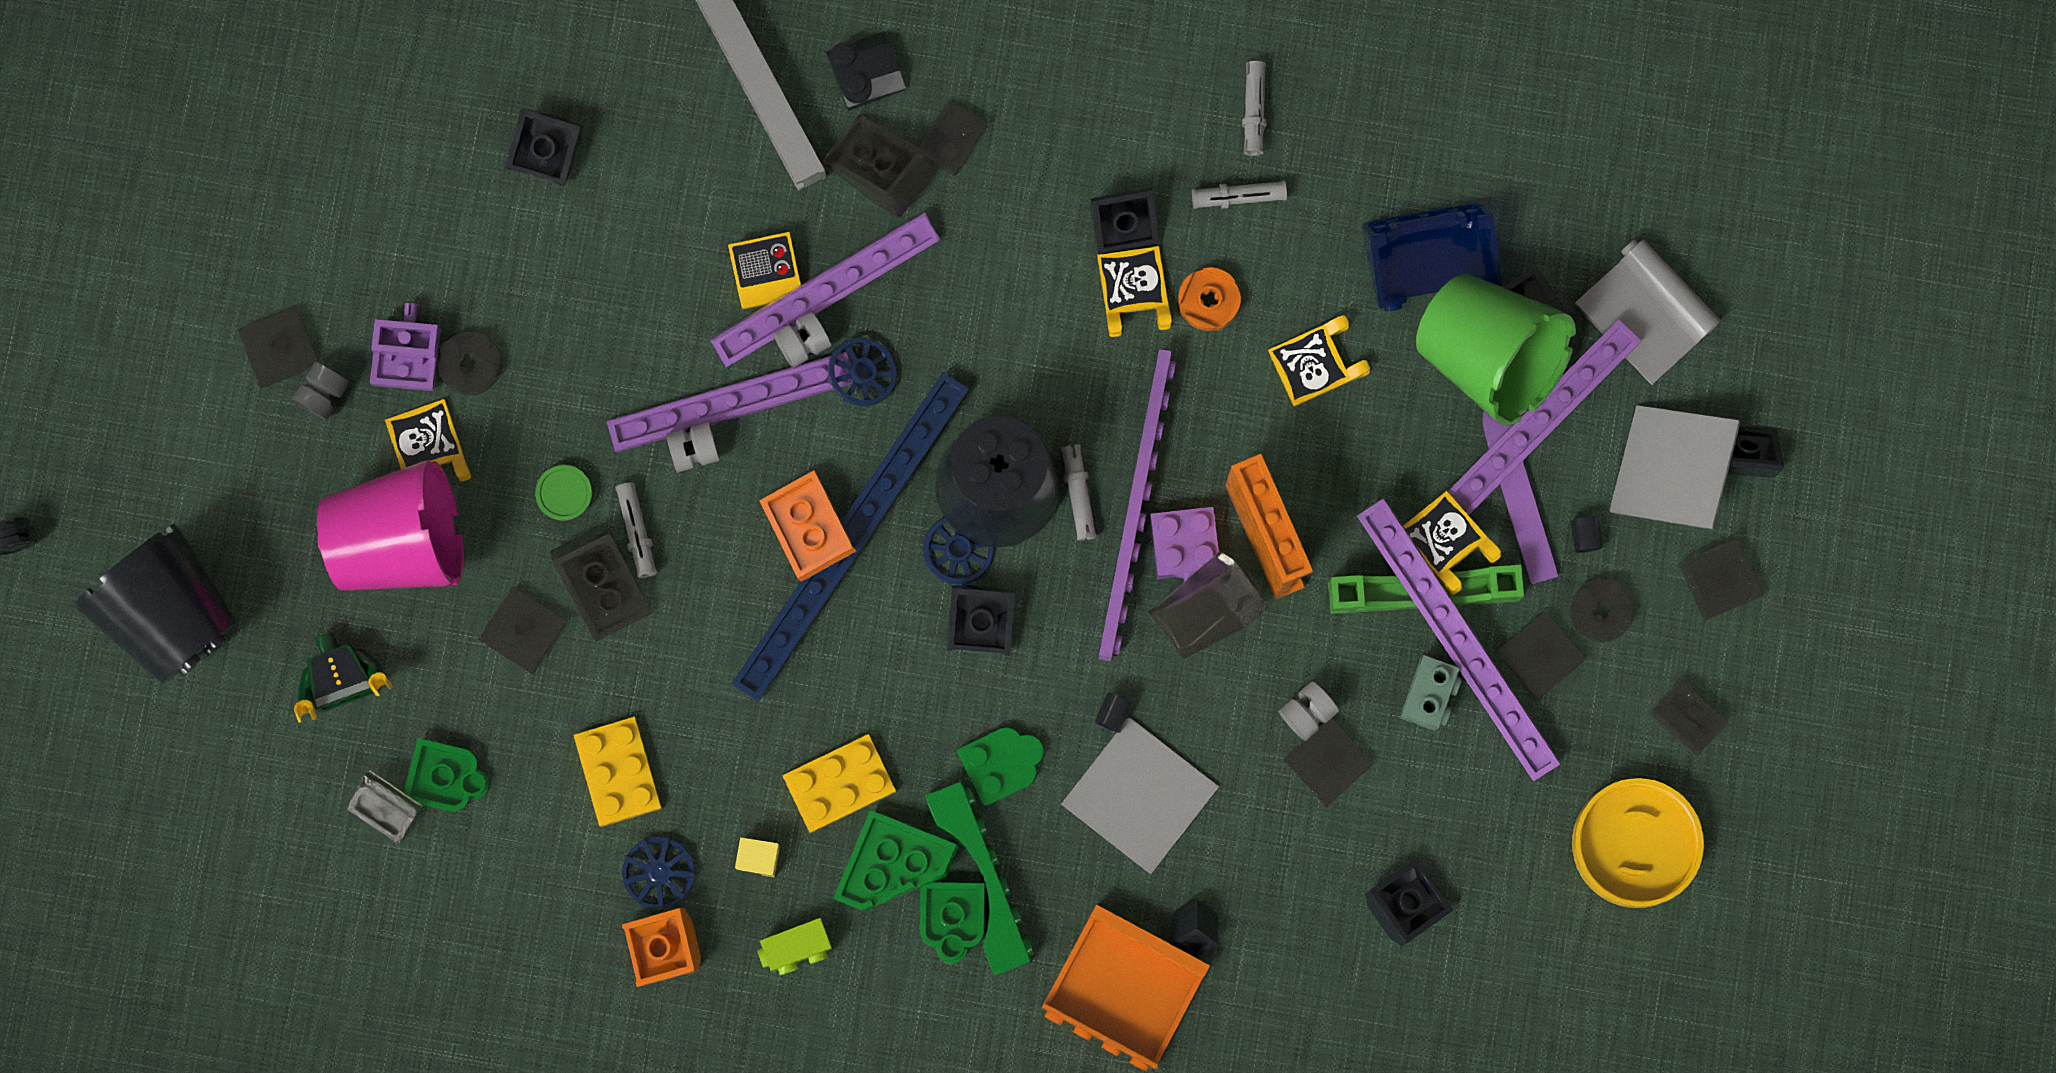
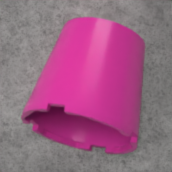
(392, 532)

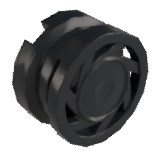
(15, 536)

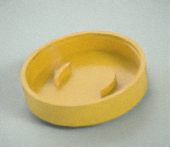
(1637, 843)

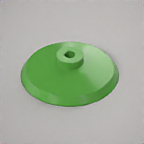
(563, 492)

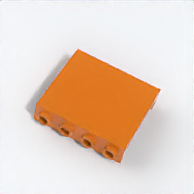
(1268, 526)
(1124, 988)

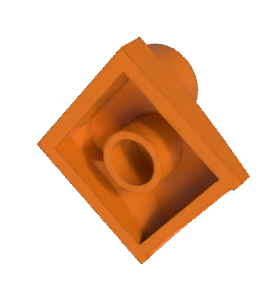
(662, 946)

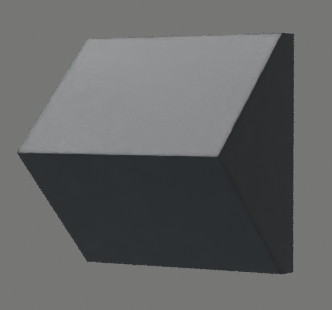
(1124, 220)
(1756, 453)

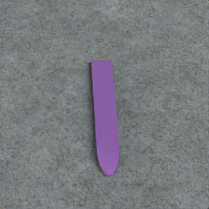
(1523, 513)

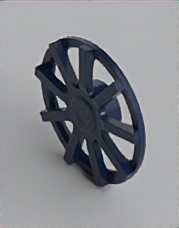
(861, 372)
(958, 551)
(658, 872)

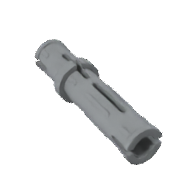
(1254, 113)
(1240, 194)
(1078, 492)
(644, 565)

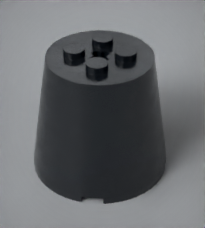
(993, 505)
(160, 606)

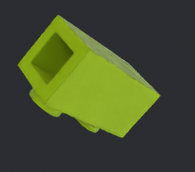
(794, 946)

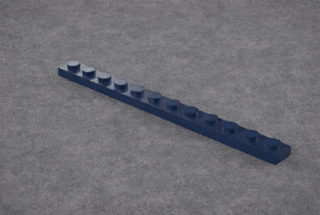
(860, 525)

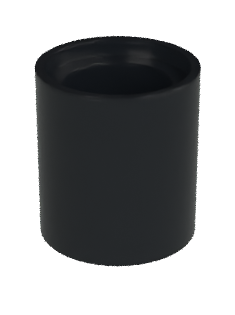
(1586, 534)
(1113, 712)

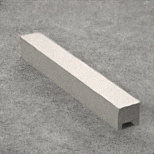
(763, 91)

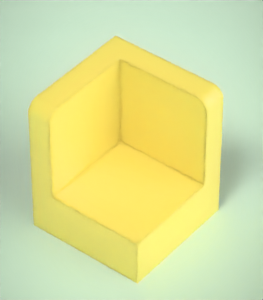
(757, 857)

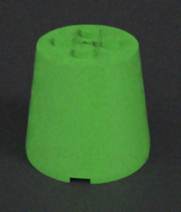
(1496, 345)

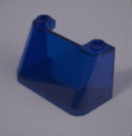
(1428, 249)

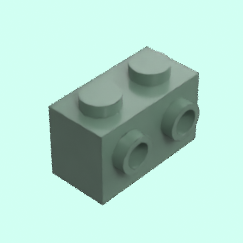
(1428, 692)

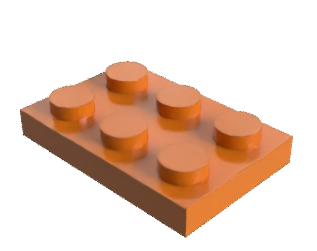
(807, 526)

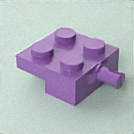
(405, 352)
(1183, 541)

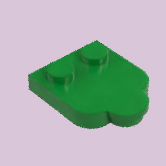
(1001, 764)
(444, 777)
(952, 918)

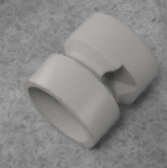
(793, 347)
(703, 445)
(1308, 711)

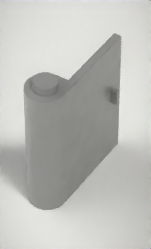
(1653, 305)

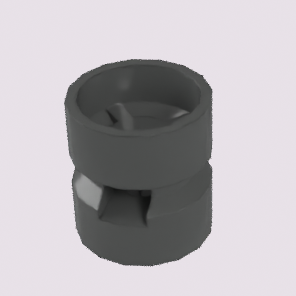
(320, 391)

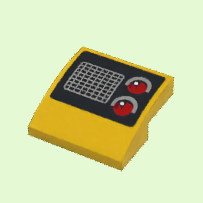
(764, 269)

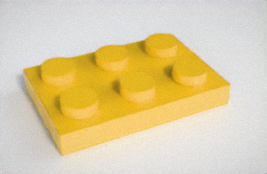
(617, 772)
(839, 783)

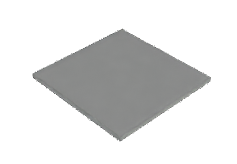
(1675, 467)
(1139, 795)

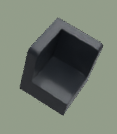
(1195, 928)

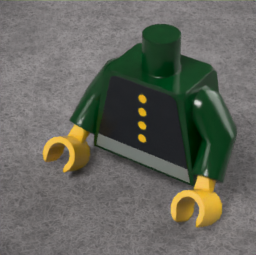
(337, 677)

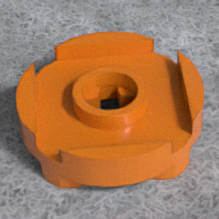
(1201, 283)

